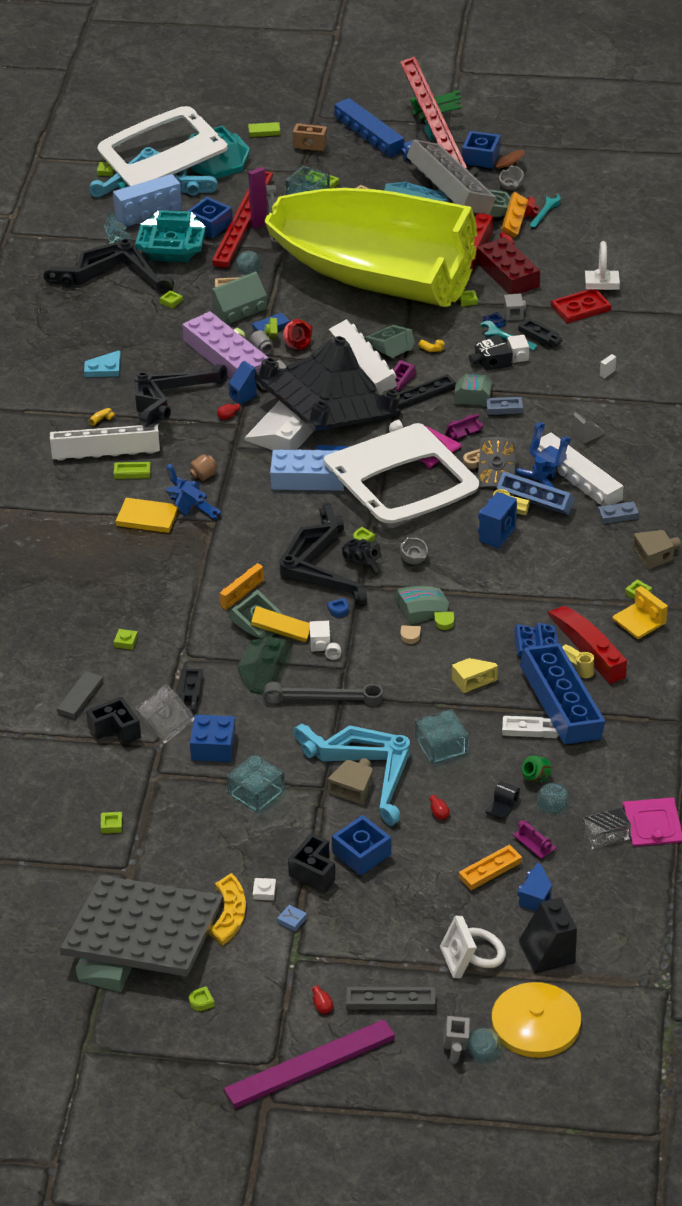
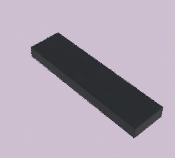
(426, 391)

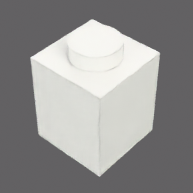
(519, 347)
(319, 635)

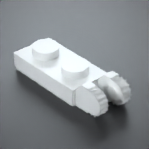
(528, 727)

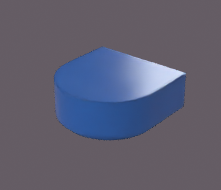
(338, 608)

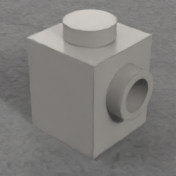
(514, 307)

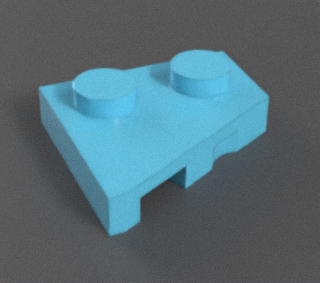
(103, 366)

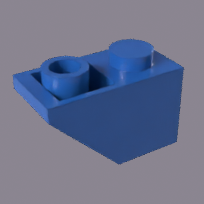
(242, 384)
(535, 889)

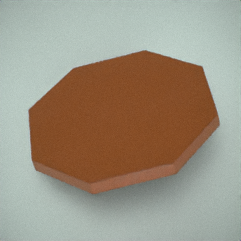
(510, 159)

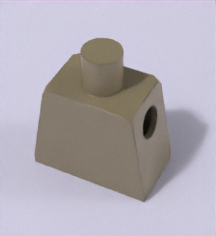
(655, 547)
(352, 781)

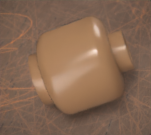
(203, 467)

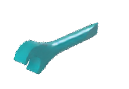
(550, 203)
(493, 330)

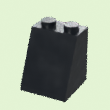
(550, 937)

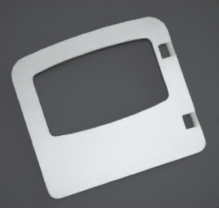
(169, 161)
(393, 450)

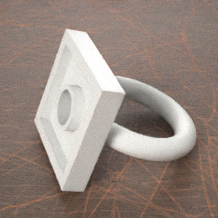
(602, 277)
(460, 948)

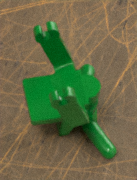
(439, 100)

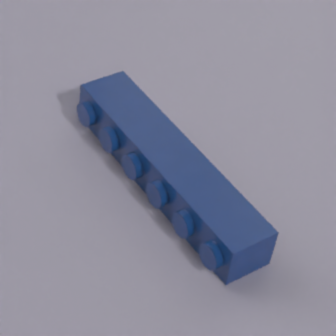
(369, 127)

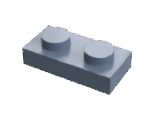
(506, 405)
(618, 512)

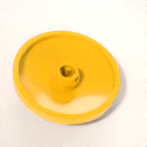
(536, 1019)

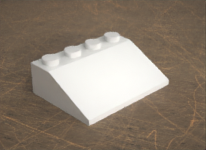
(279, 430)

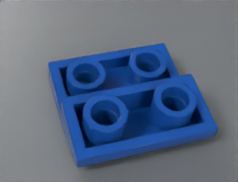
(529, 637)

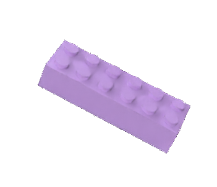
(220, 343)

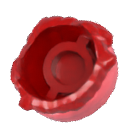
(298, 334)

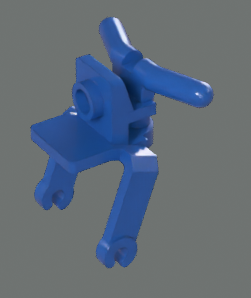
(545, 460)
(187, 493)

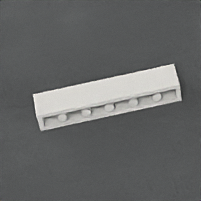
(369, 361)
(104, 441)
(585, 474)

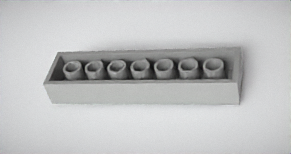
(450, 176)

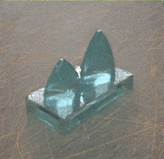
(114, 229)

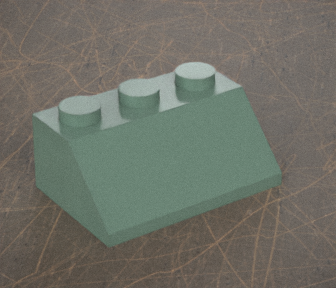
(239, 298)

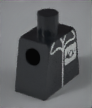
(492, 354)

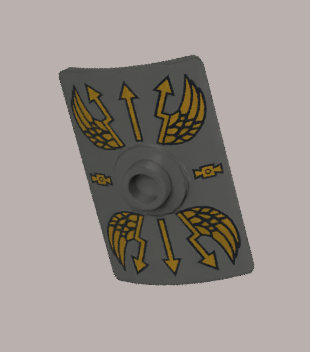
(496, 456)

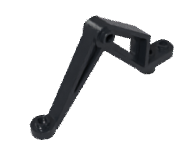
(102, 259)
(155, 407)
(323, 536)

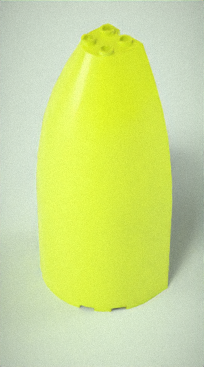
(380, 240)

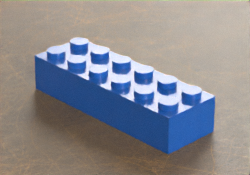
(562, 693)

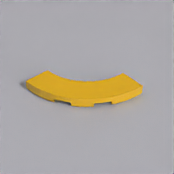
(234, 910)

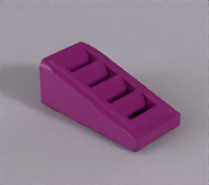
(409, 370)

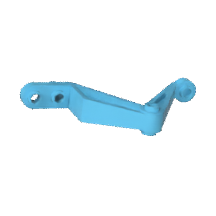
(188, 184)
(395, 751)

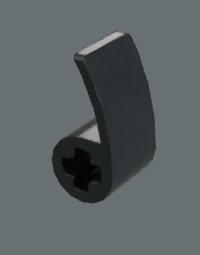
(504, 800)

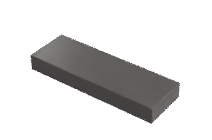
(80, 694)

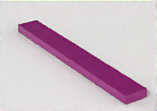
(309, 1063)

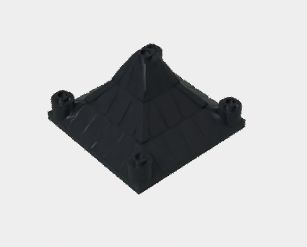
(328, 388)

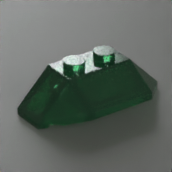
(263, 662)

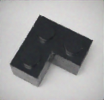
(114, 718)
(312, 864)

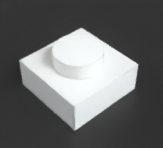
(264, 889)

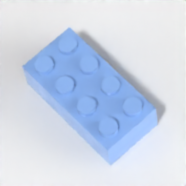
(143, 200)
(302, 471)

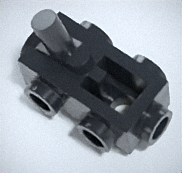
(362, 552)

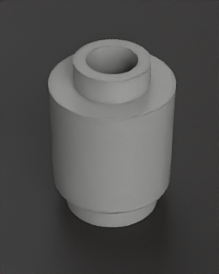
(261, 342)

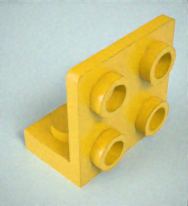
(644, 615)

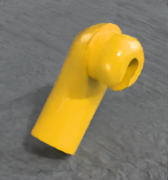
(437, 347)
(97, 417)

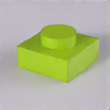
(271, 328)
(125, 639)

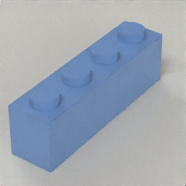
(537, 493)

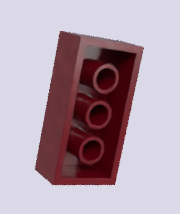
(508, 266)

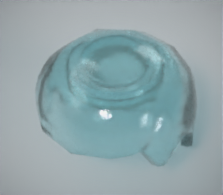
(248, 260)
(552, 797)
(483, 1043)

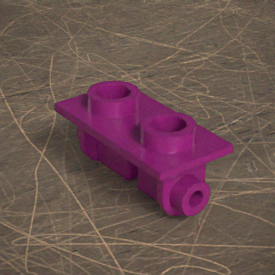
(456, 429)
(533, 840)

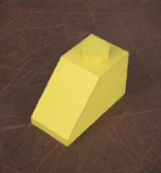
(473, 674)

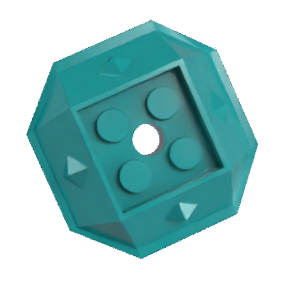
(228, 162)
(171, 236)

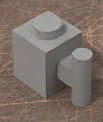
(456, 1036)

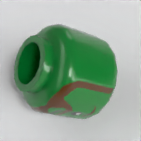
(536, 769)

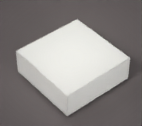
(607, 366)

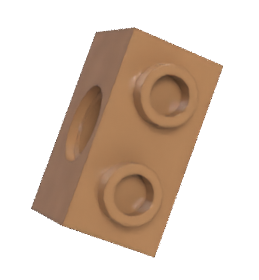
(317, 137)

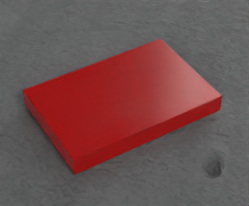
(580, 305)

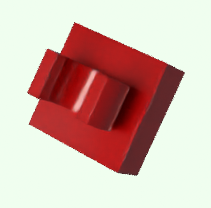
(531, 209)

